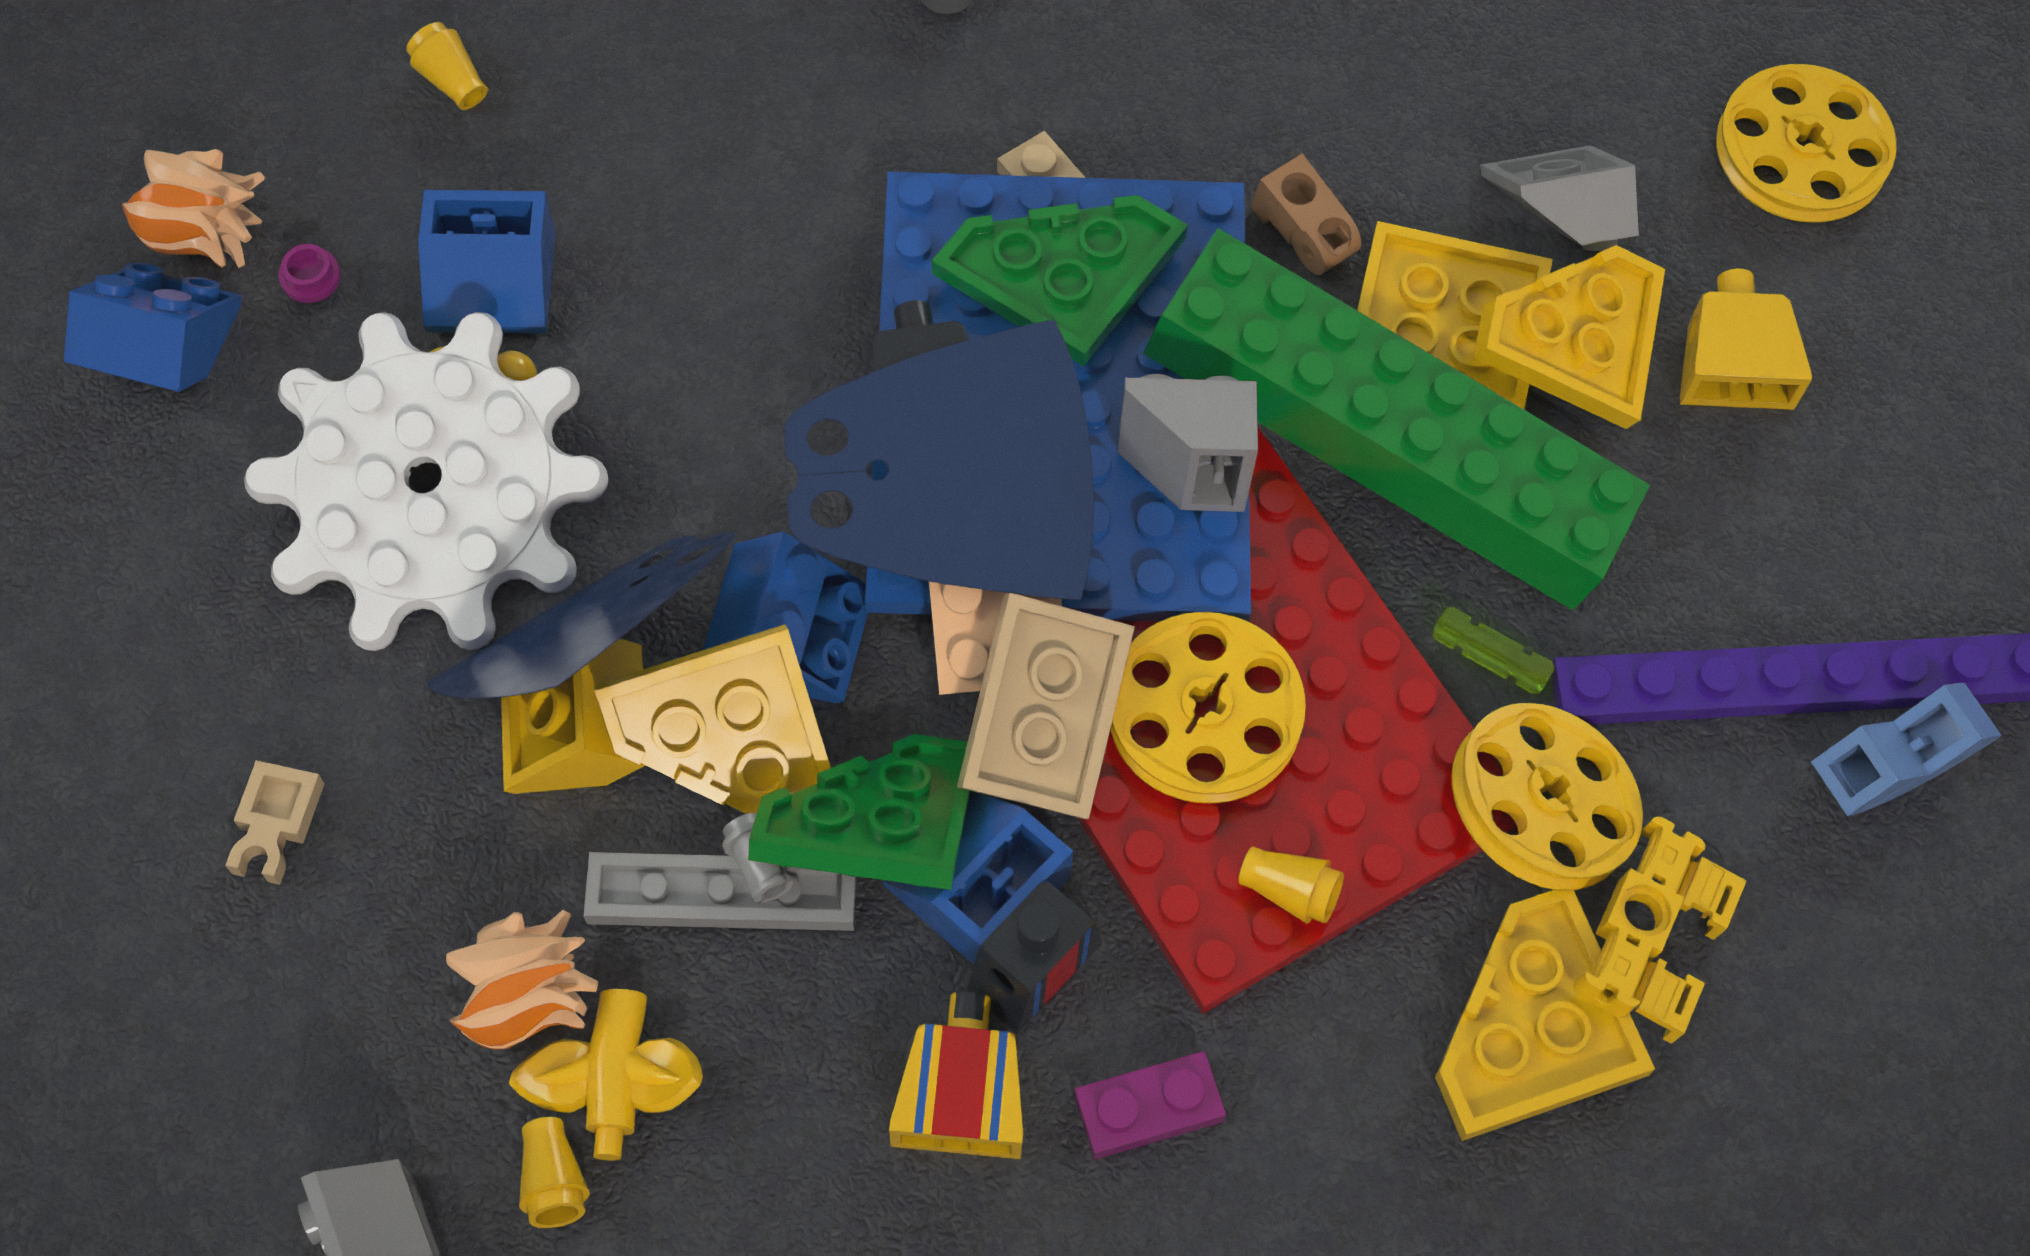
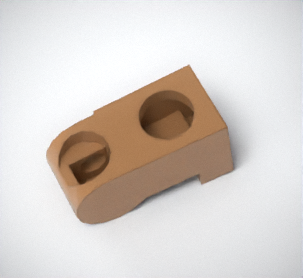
(1307, 215)

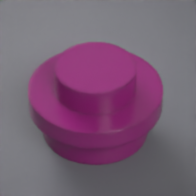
(309, 273)

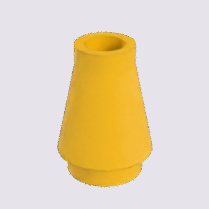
(444, 62)
(1294, 882)
(550, 1176)

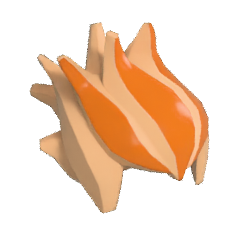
(193, 206)
(520, 981)

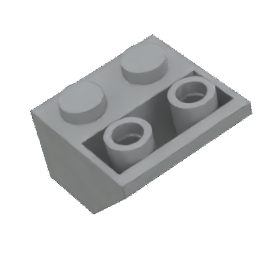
(1192, 438)
(366, 1212)

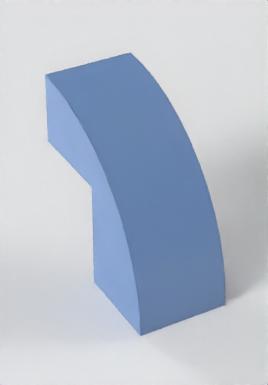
(1899, 755)

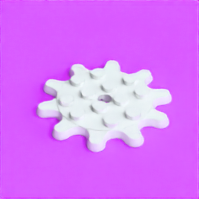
(441, 545)

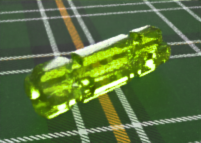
(1493, 650)

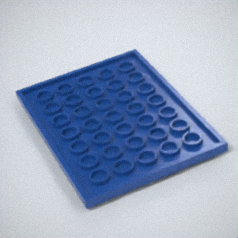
(1145, 550)

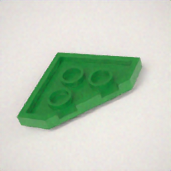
(1063, 265)
(873, 818)

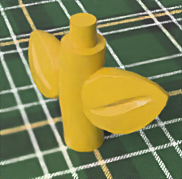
(610, 1073)

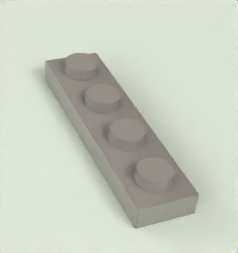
(709, 894)

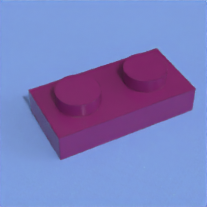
(1149, 1105)

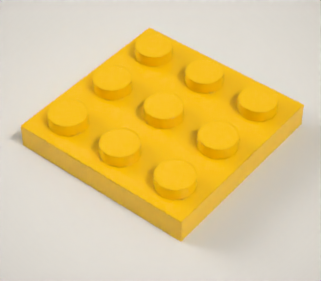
(1435, 293)

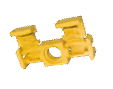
(1628, 951)

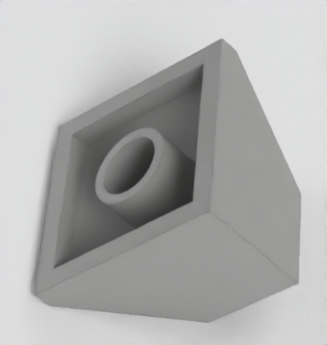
(1574, 192)

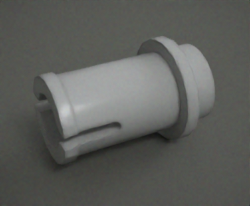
(764, 879)

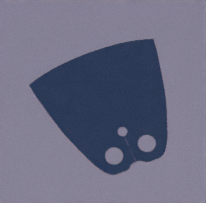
(981, 464)
(576, 629)

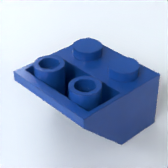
(486, 257)
(149, 325)
(788, 583)
(997, 867)

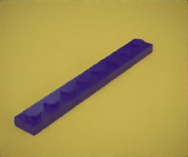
(1789, 678)

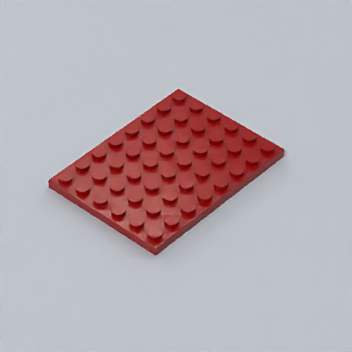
(1358, 790)

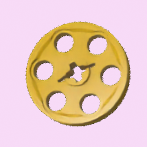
(1801, 164)
(1218, 732)
(1539, 820)

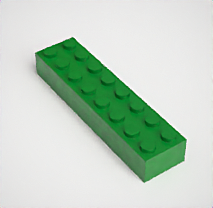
(1400, 420)

